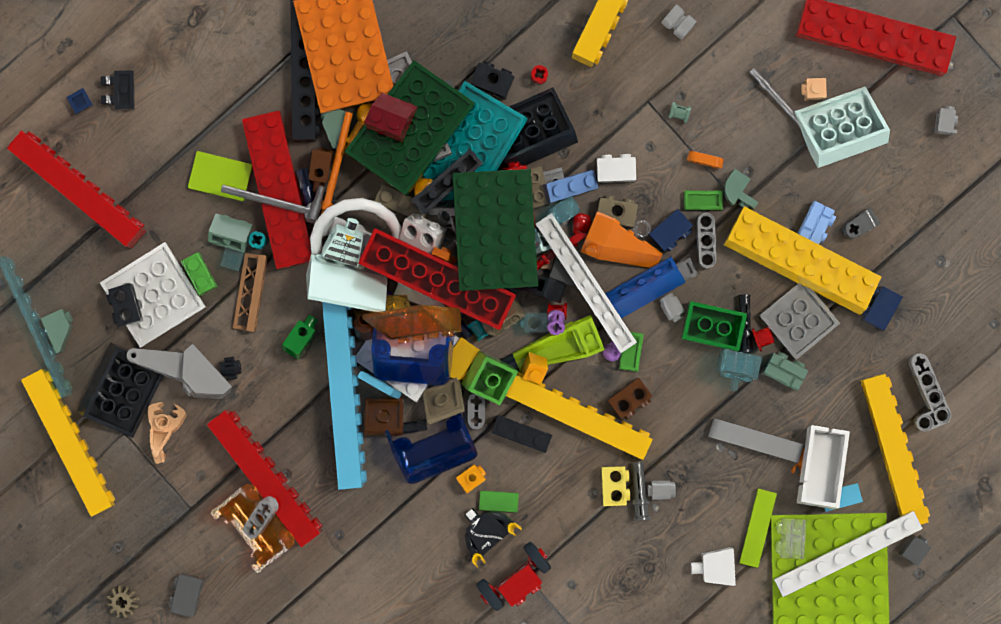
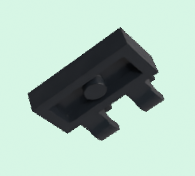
(124, 90)

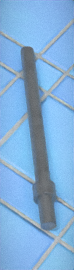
(764, 83)

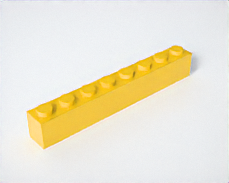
(579, 417)
(68, 442)
(893, 447)

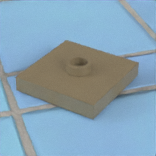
(443, 401)

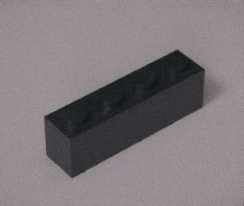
(444, 182)

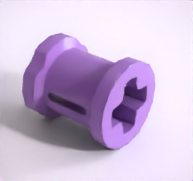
(552, 318)

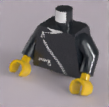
(486, 532)

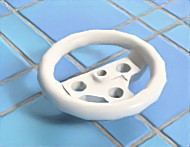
(326, 222)

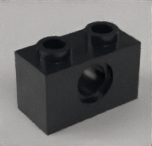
(499, 89)

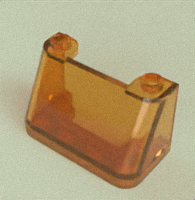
(274, 539)

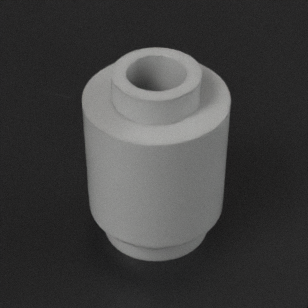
(672, 307)
(662, 490)

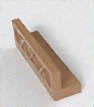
(256, 294)

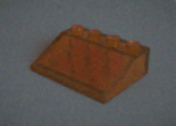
(416, 322)

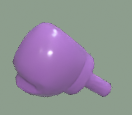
(611, 352)

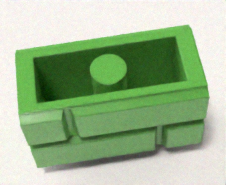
(199, 274)

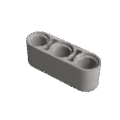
(706, 231)

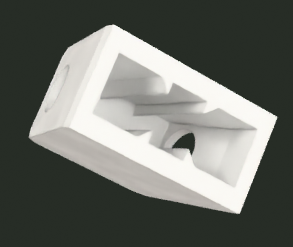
(716, 566)

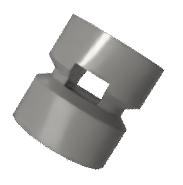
(679, 22)

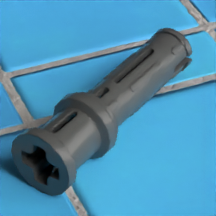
(640, 504)

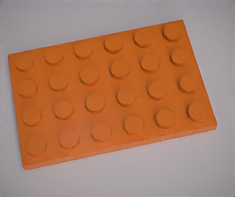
(343, 52)

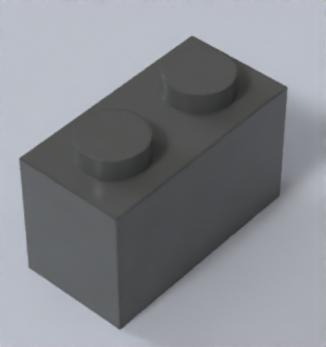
(186, 595)

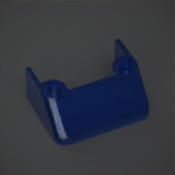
(430, 371)
(434, 453)

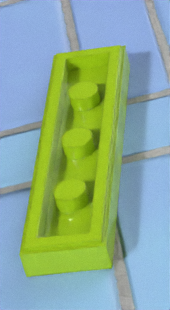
(757, 528)

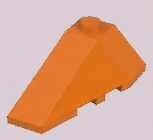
(614, 243)

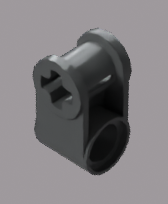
(862, 222)

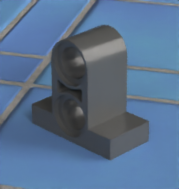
(446, 216)

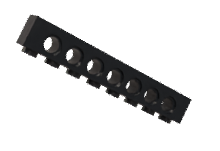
(301, 132)

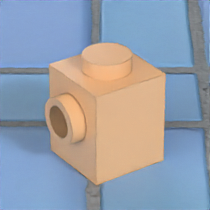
(814, 89)

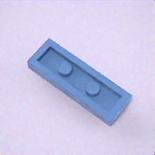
(570, 186)

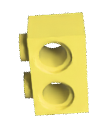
(609, 486)

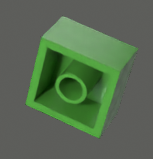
(489, 377)

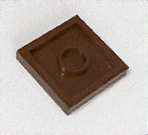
(383, 415)

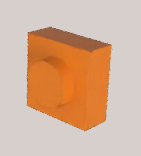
(444, 254)

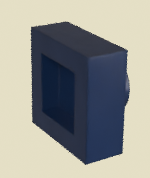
(79, 101)

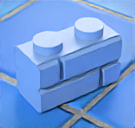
(816, 222)

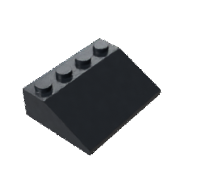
(544, 131)
(119, 392)

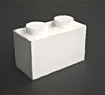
(616, 169)

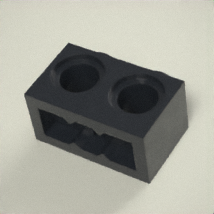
(130, 303)

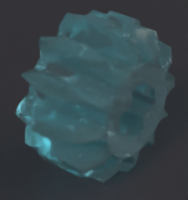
(564, 210)

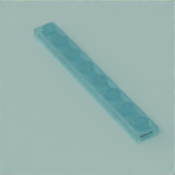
(38, 333)

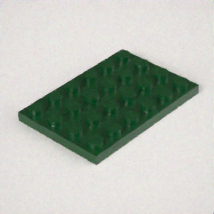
(436, 120)
(495, 229)

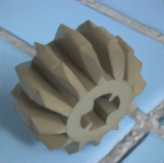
(119, 607)

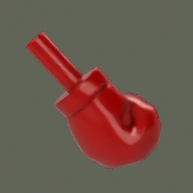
(581, 224)

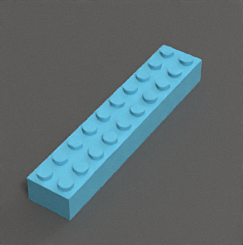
(343, 396)

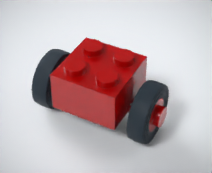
(519, 583)

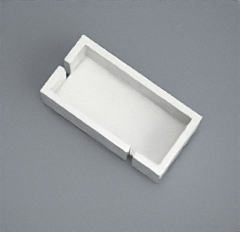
(823, 467)

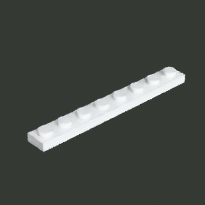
(586, 283)
(848, 553)

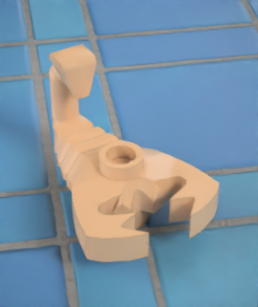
(162, 428)

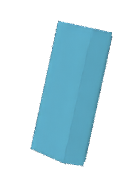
(849, 495)

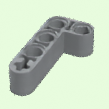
(926, 390)

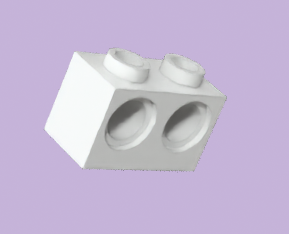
(418, 233)

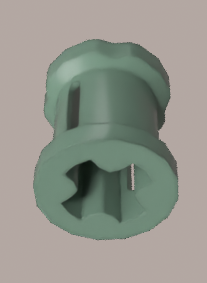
(679, 112)

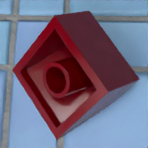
(390, 116)

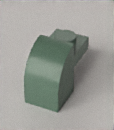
(734, 189)

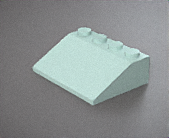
(842, 127)
(345, 284)

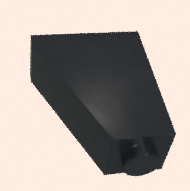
(547, 289)

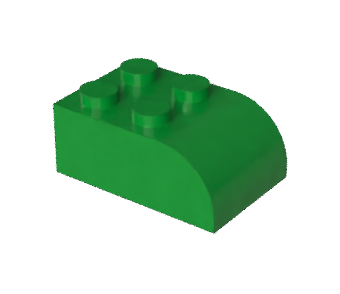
(713, 326)

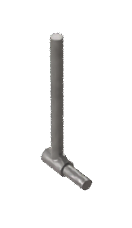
(311, 211)

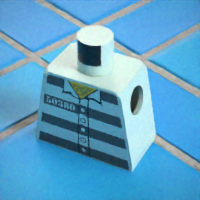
(344, 243)

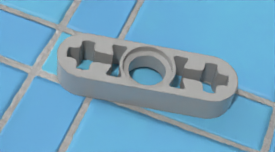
(266, 514)

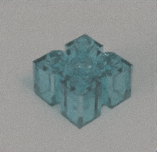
(738, 367)

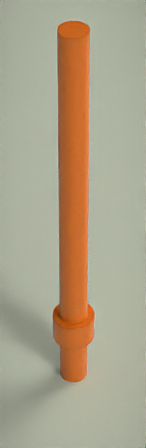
(337, 162)

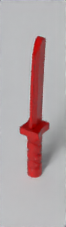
(550, 255)

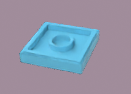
(386, 388)

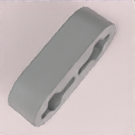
(471, 411)

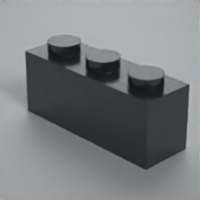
(521, 433)

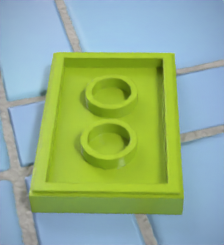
(213, 171)

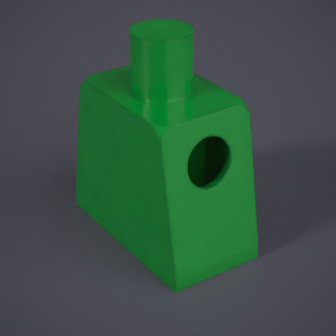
(296, 344)

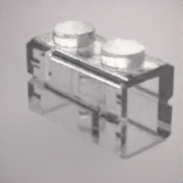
(792, 538)

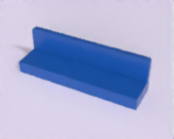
(645, 287)

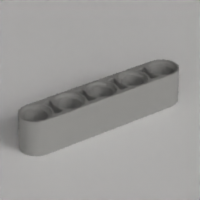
(755, 440)

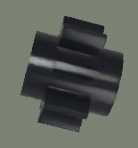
(230, 368)

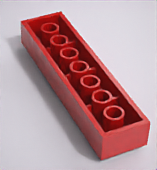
(876, 36)
(278, 180)
(72, 185)
(433, 278)
(264, 476)

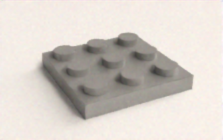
(799, 320)

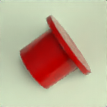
(763, 337)

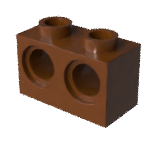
(627, 394)

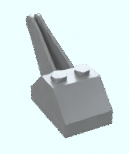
(191, 368)

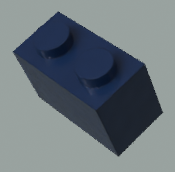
(671, 230)
(881, 308)

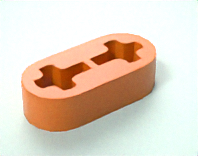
(705, 159)

